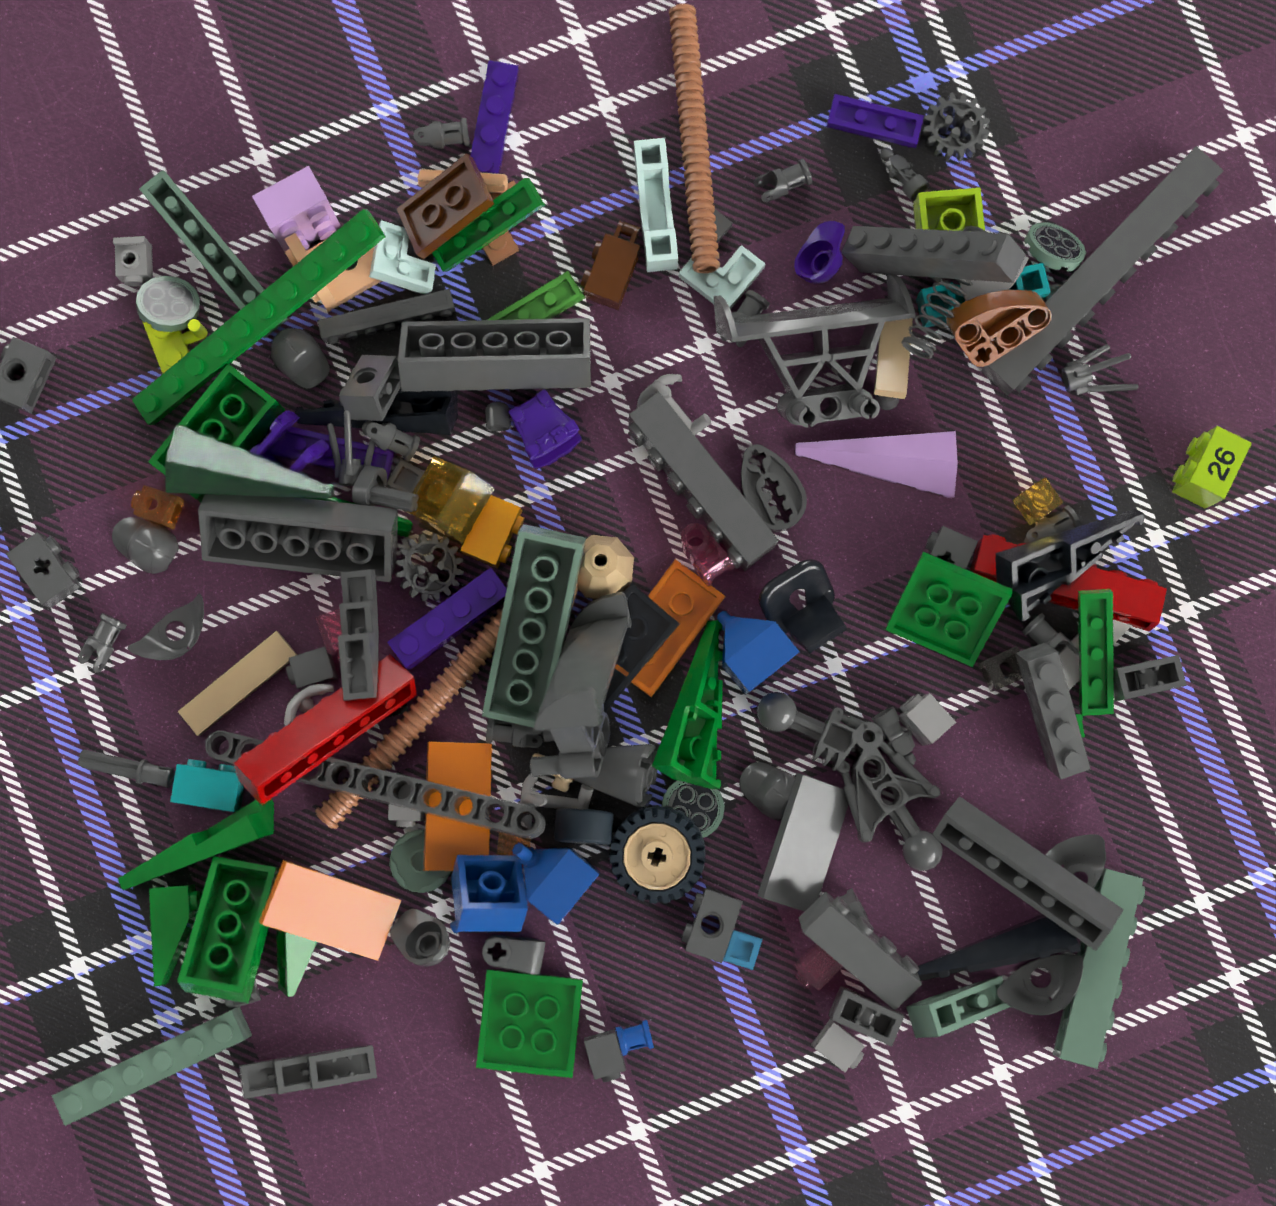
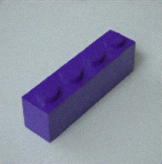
(449, 619)

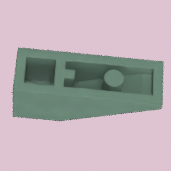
(956, 1008)

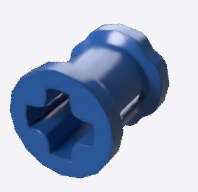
(634, 1037)

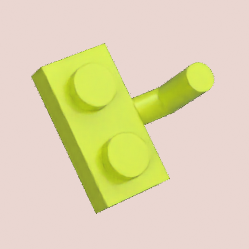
(172, 346)

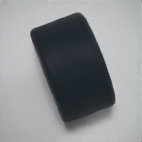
(583, 826)

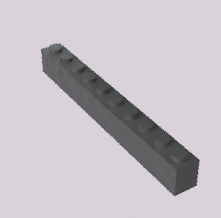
(1108, 265)

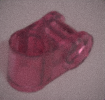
(709, 557)

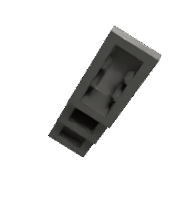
(359, 635)
(307, 1071)

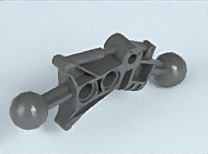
(833, 743)

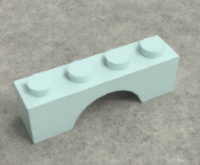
(655, 205)

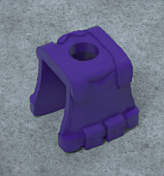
(278, 429)
(544, 430)

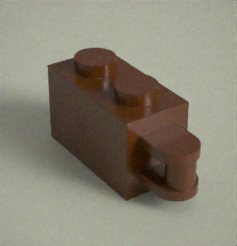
(612, 267)

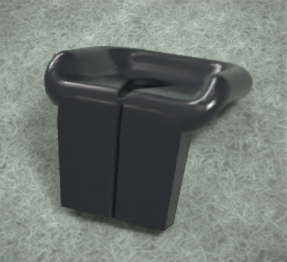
(814, 623)

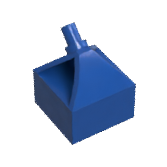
(753, 649)
(554, 878)
(488, 894)

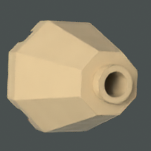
(607, 579)

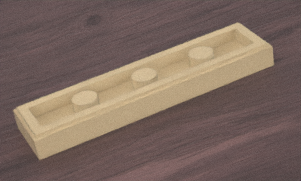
(237, 683)

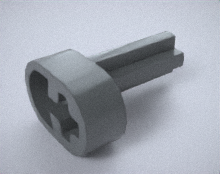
(372, 491)

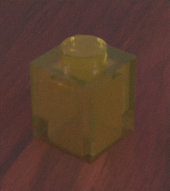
(1037, 501)

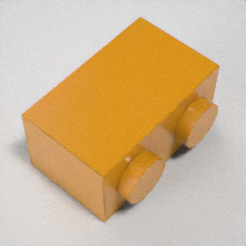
(493, 532)

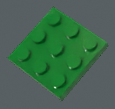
(948, 609)
(529, 1023)

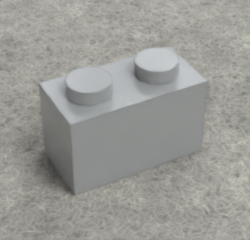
(925, 718)

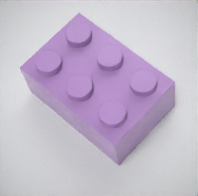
(299, 208)

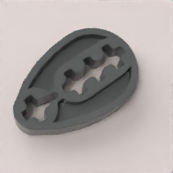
(788, 487)

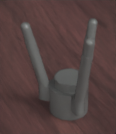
(1077, 376)
(349, 468)

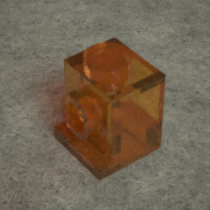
(164, 514)

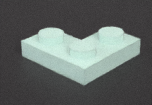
(395, 267)
(727, 281)

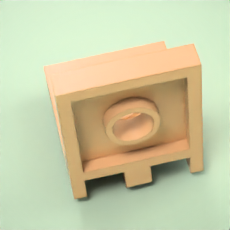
(344, 286)

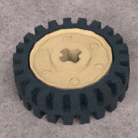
(661, 878)

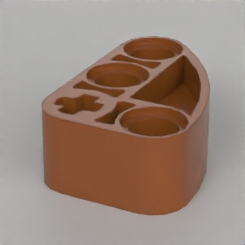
(988, 317)

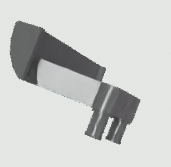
(848, 400)
(575, 696)

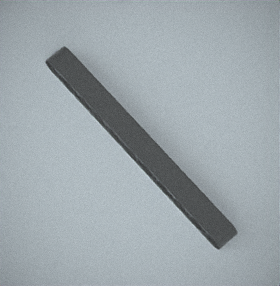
(389, 786)

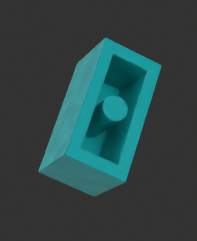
(207, 786)

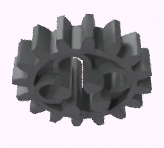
(938, 122)
(425, 549)

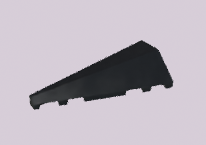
(410, 411)
(1047, 563)
(1015, 944)

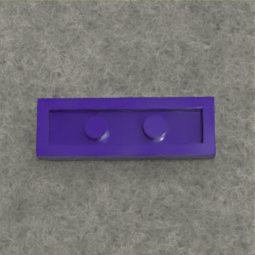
(875, 121)

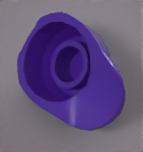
(821, 253)

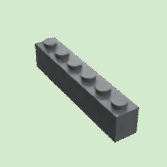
(934, 253)
(1027, 873)

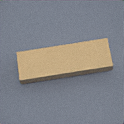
(892, 360)

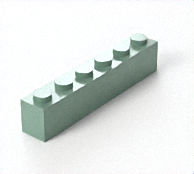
(202, 240)
(1090, 1011)
(152, 1065)

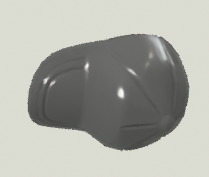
(299, 357)
(145, 544)
(767, 788)
(420, 938)

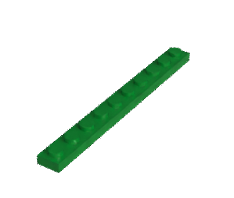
(259, 317)

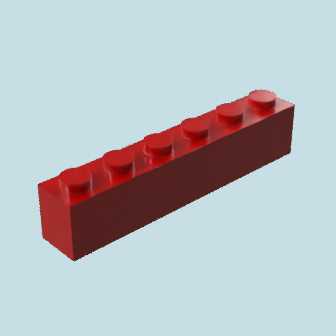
(1134, 600)
(321, 733)

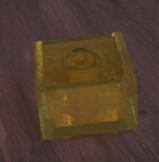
(450, 499)

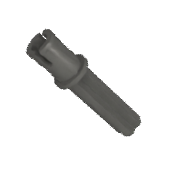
(140, 771)

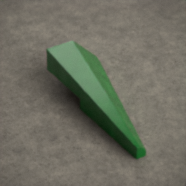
(690, 740)
(238, 829)

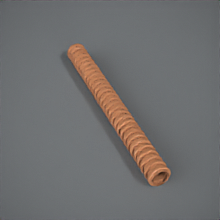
(694, 138)
(417, 717)

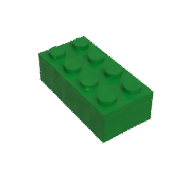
(229, 411)
(227, 931)

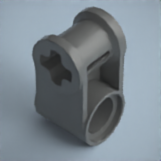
(521, 953)

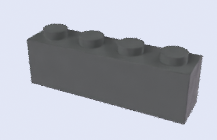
(1053, 710)
(860, 950)

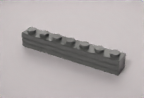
(386, 316)

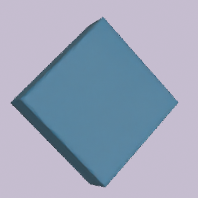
(742, 949)

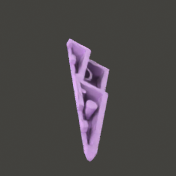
(913, 460)

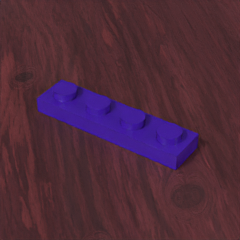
(494, 116)

